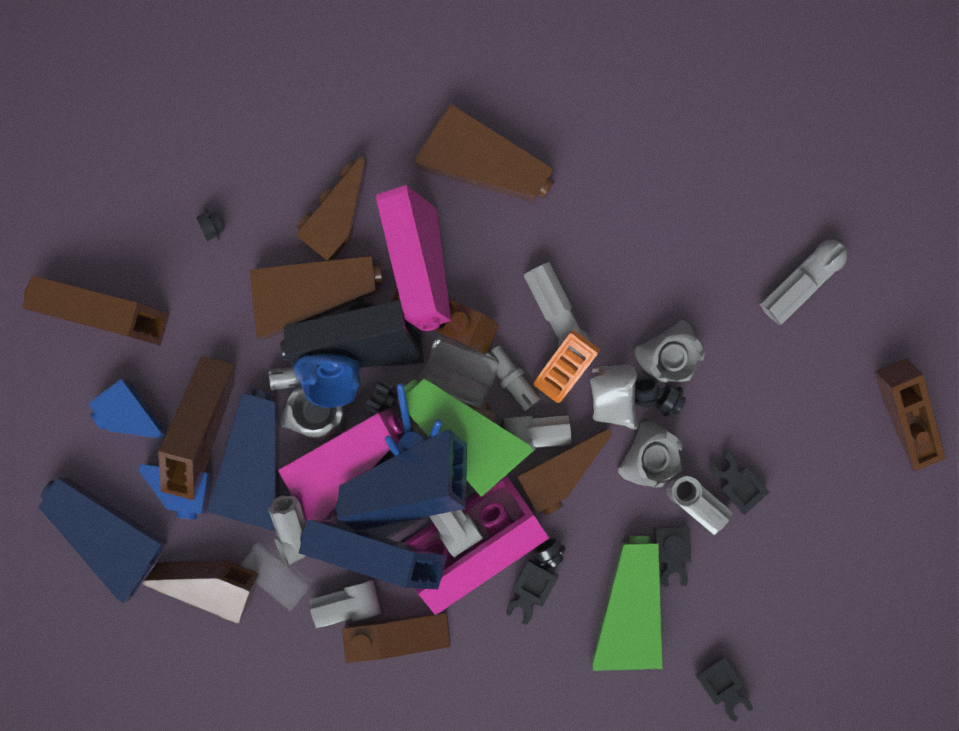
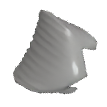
(671, 354)
(615, 395)
(312, 420)
(652, 456)

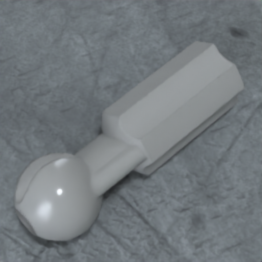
(805, 280)
(553, 302)

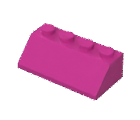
(507, 534)

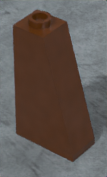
(480, 157)
(309, 291)
(95, 310)
(195, 428)

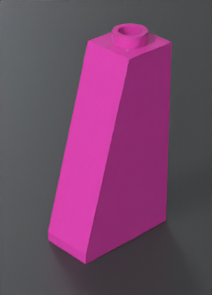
(416, 256)
(318, 474)

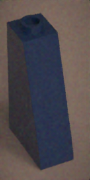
(250, 463)
(408, 486)
(102, 536)
(372, 555)

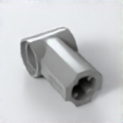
(540, 431)
(700, 504)
(288, 523)
(456, 531)
(354, 603)

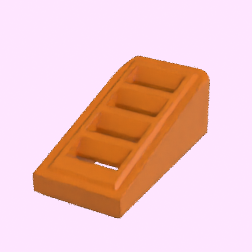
(554, 382)

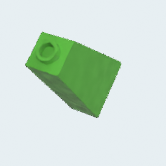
(490, 448)
(632, 611)

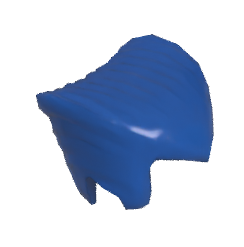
(328, 379)

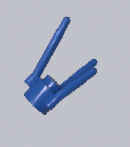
(409, 438)

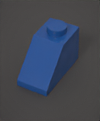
(124, 411)
(185, 507)

